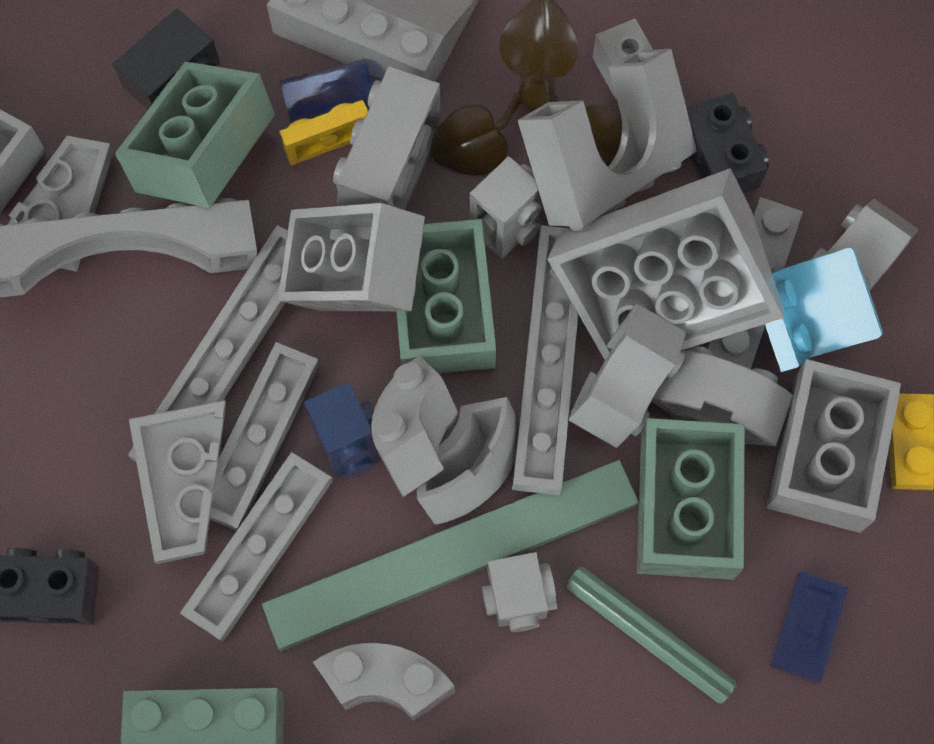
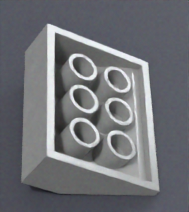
(385, 33)
(676, 254)

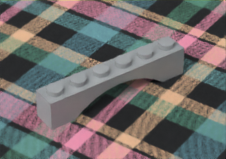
(210, 237)

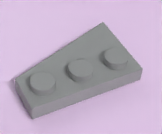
(67, 184)
(178, 476)

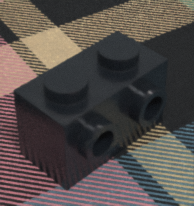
(726, 141)
(47, 588)

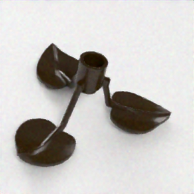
(537, 47)

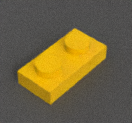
(321, 134)
(913, 443)

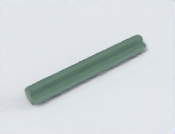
(651, 635)

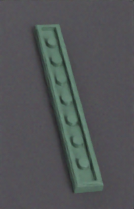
(448, 556)

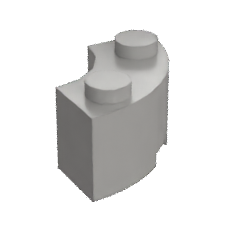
(877, 237)
(641, 358)
(725, 393)
(411, 423)
(473, 459)
(384, 675)

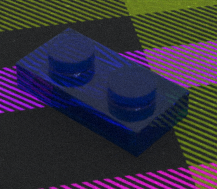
(322, 90)
(808, 627)

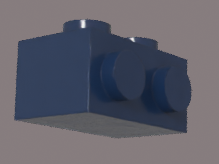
(343, 430)

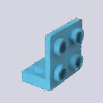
(823, 308)

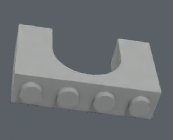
(654, 141)

